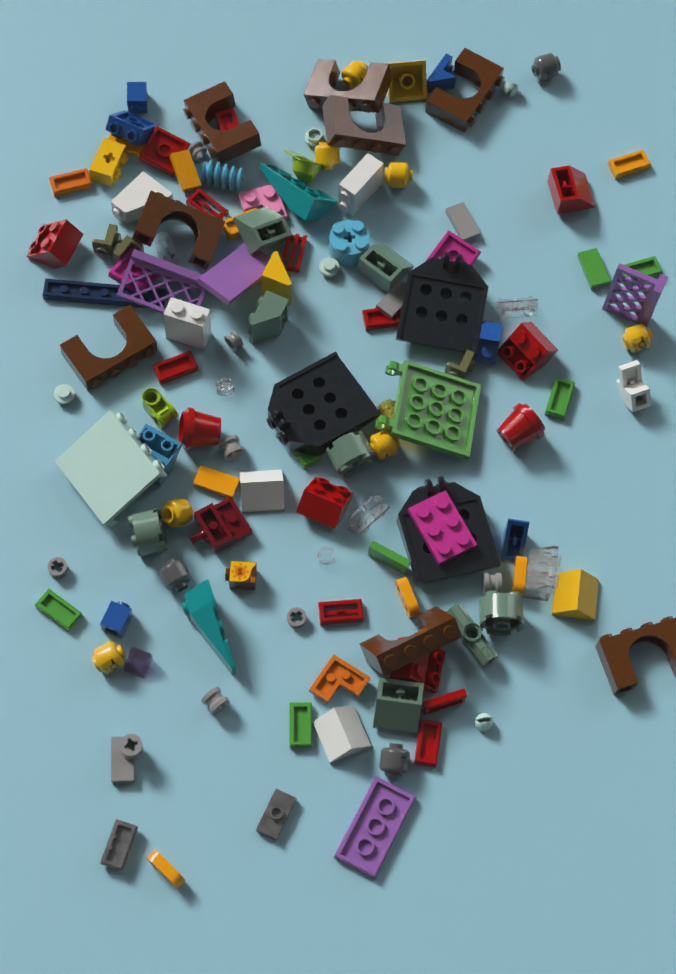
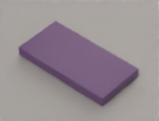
(234, 274)
(374, 827)

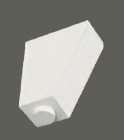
(131, 200)

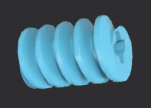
(222, 176)

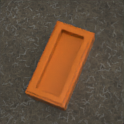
(70, 182)

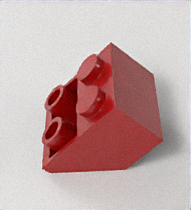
(569, 189)
(55, 244)
(527, 350)
(324, 502)
(423, 670)

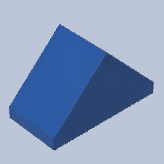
(514, 539)

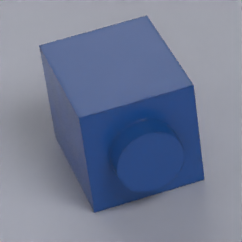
(137, 97)
(116, 618)

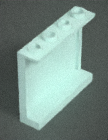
(110, 466)

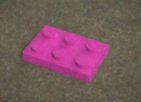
(442, 527)

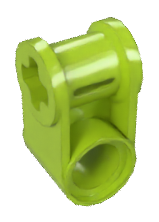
(161, 410)

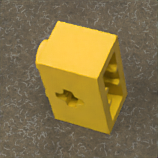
(108, 162)

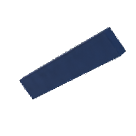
(93, 293)

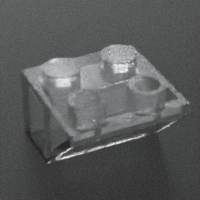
(542, 573)

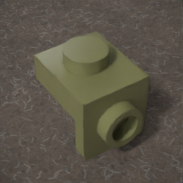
(106, 247)
(121, 248)
(466, 365)

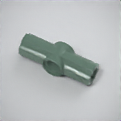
(478, 646)

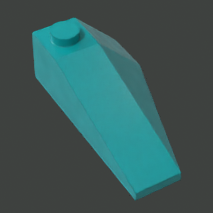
(301, 200)
(203, 613)

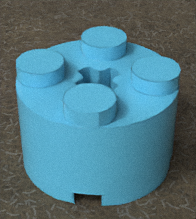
(348, 242)

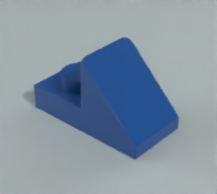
(441, 75)
(488, 342)

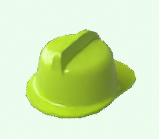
(304, 167)

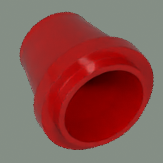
(521, 427)
(198, 429)

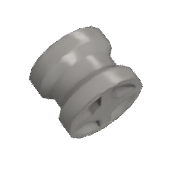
(231, 447)
(492, 582)
(215, 700)
(133, 752)

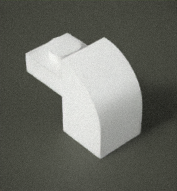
(631, 388)

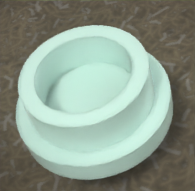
(314, 136)
(329, 267)
(64, 394)

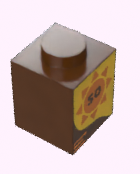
(241, 575)

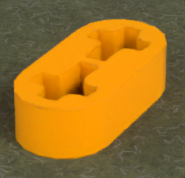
(519, 574)
(407, 597)
(166, 869)

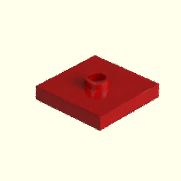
(158, 149)

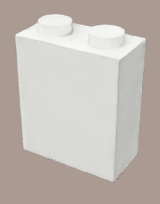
(360, 184)
(187, 323)

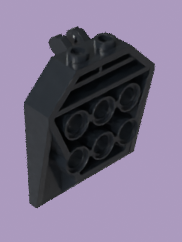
(443, 277)
(338, 385)
(467, 504)

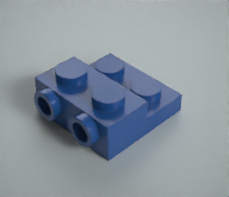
(130, 127)

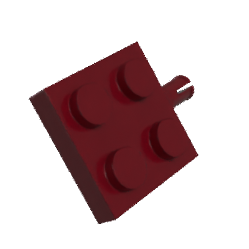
(220, 525)

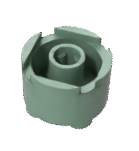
(350, 454)
(148, 532)
(501, 613)

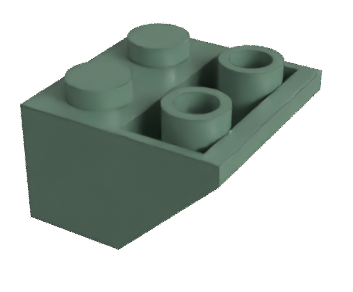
(262, 229)
(383, 266)
(268, 318)
(398, 705)

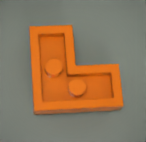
(337, 674)

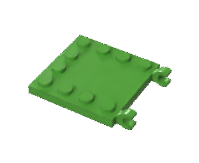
(432, 409)

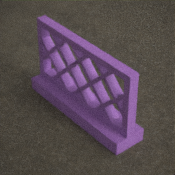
(165, 270)
(647, 301)

